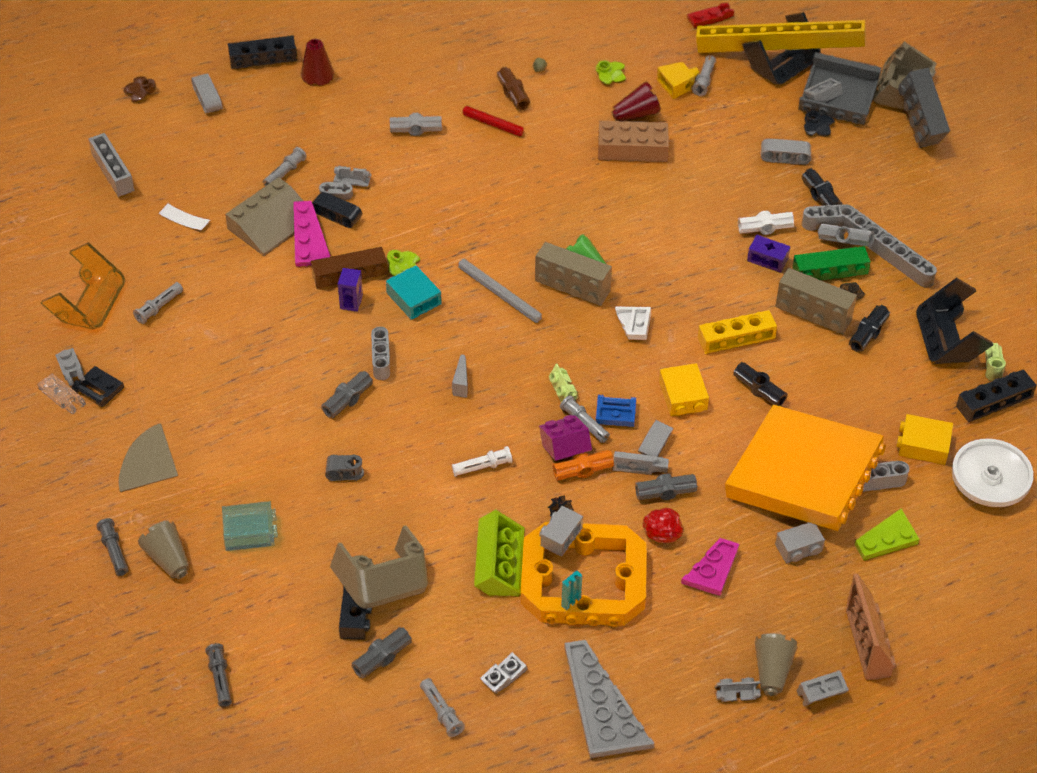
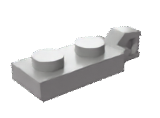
(639, 463)

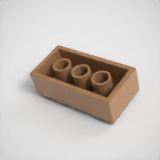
(633, 141)

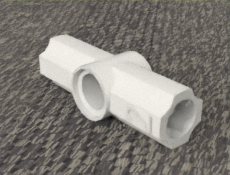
(765, 222)

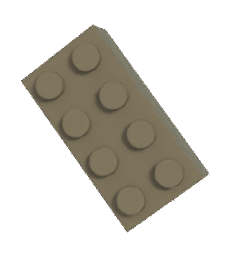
(573, 273)
(815, 300)

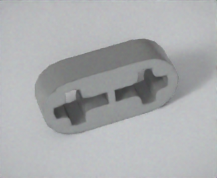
(337, 189)

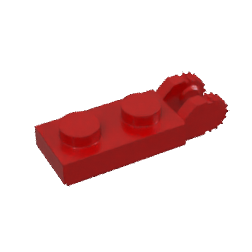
(710, 15)

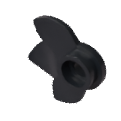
(817, 123)

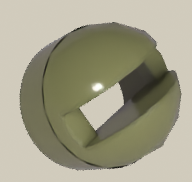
(539, 65)

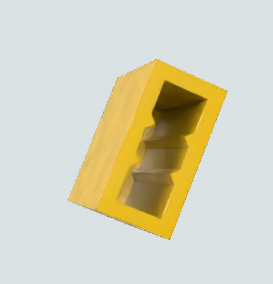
(683, 389)
(925, 439)

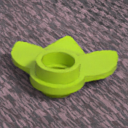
(610, 72)
(404, 261)

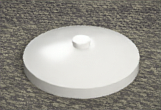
(992, 472)

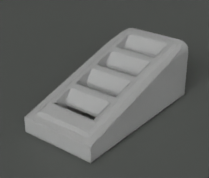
(459, 382)

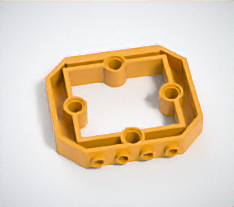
(596, 610)

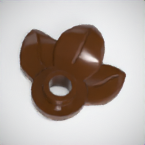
(140, 88)

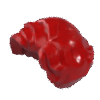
(663, 525)

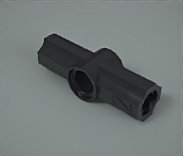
(820, 189)
(869, 328)
(760, 384)

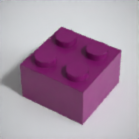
(565, 437)

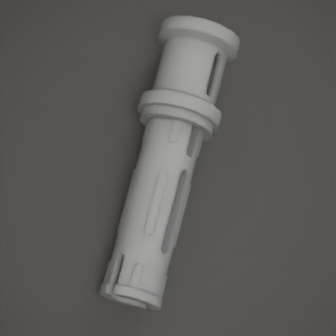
(703, 79)
(289, 163)
(152, 306)
(574, 408)
(445, 713)

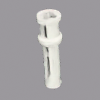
(491, 459)

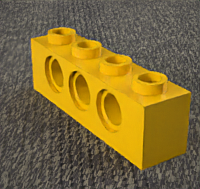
(737, 331)

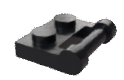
(101, 382)

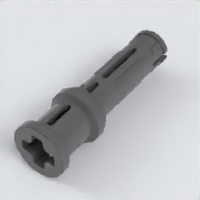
(110, 540)
(218, 666)

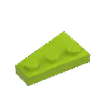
(887, 537)

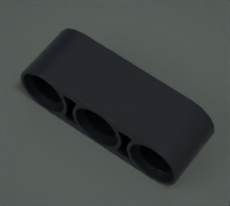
(336, 209)

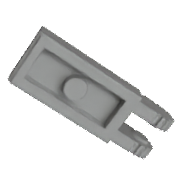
(70, 365)

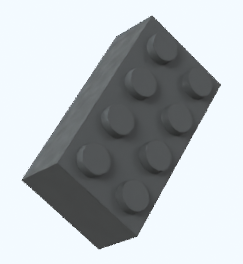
(924, 107)

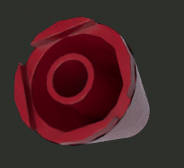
(316, 64)
(637, 104)

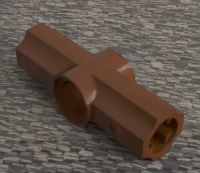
(513, 88)

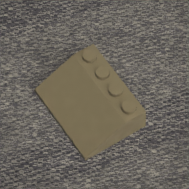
(265, 217)

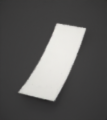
(183, 218)

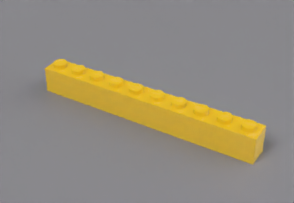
(782, 36)

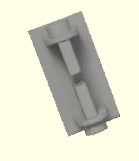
(357, 177)
(746, 687)

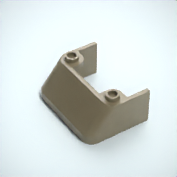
(387, 581)

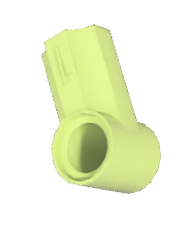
(994, 362)

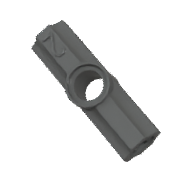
(347, 394)
(666, 487)
(381, 652)

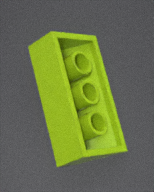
(499, 555)

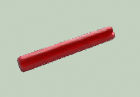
(493, 121)

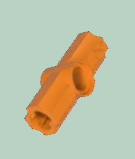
(583, 465)

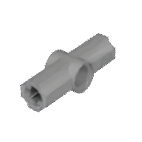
(415, 124)
(855, 236)

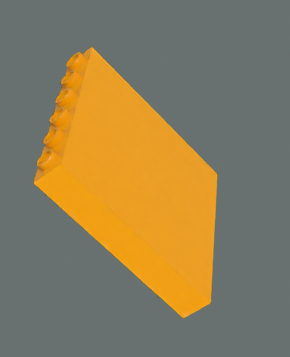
(805, 467)

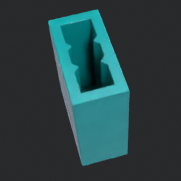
(413, 292)

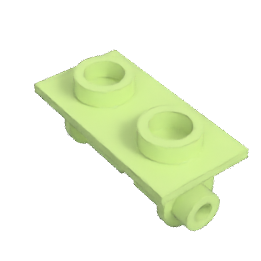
(562, 383)

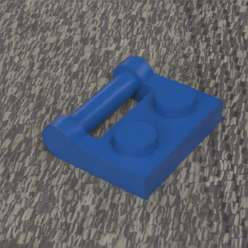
(616, 411)

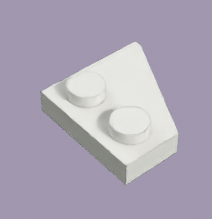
(634, 321)

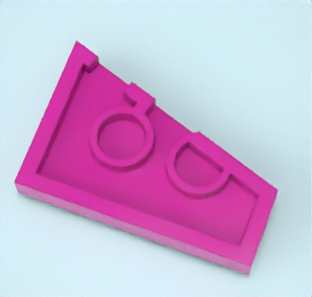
(714, 568)

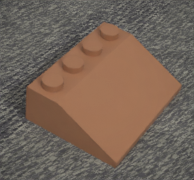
(868, 632)

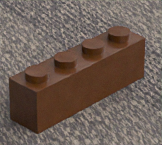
(328, 270)

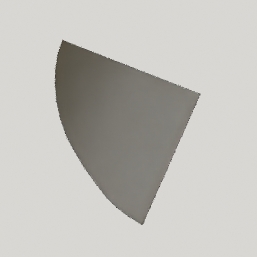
(147, 460)

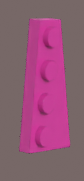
(308, 235)

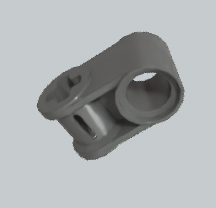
(342, 467)

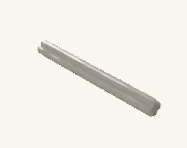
(500, 290)

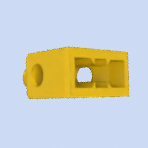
(676, 78)

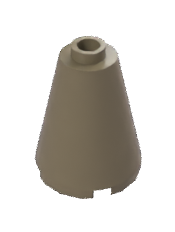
(165, 548)
(774, 661)

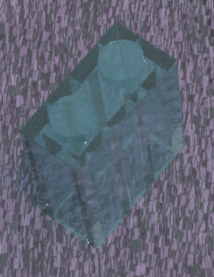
(249, 525)

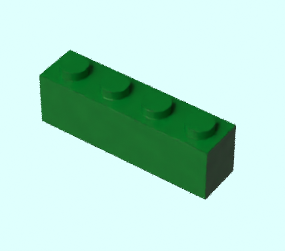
(833, 263)

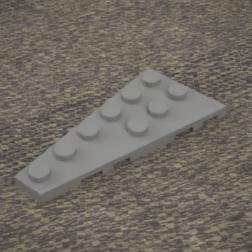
(603, 710)

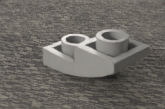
(655, 439)
(504, 674)

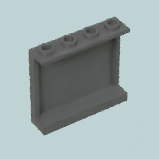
(858, 88)

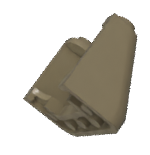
(895, 69)

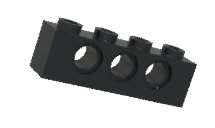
(262, 52)
(996, 395)
(350, 626)

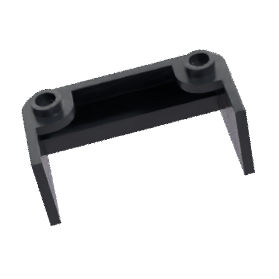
(785, 64)
(938, 326)

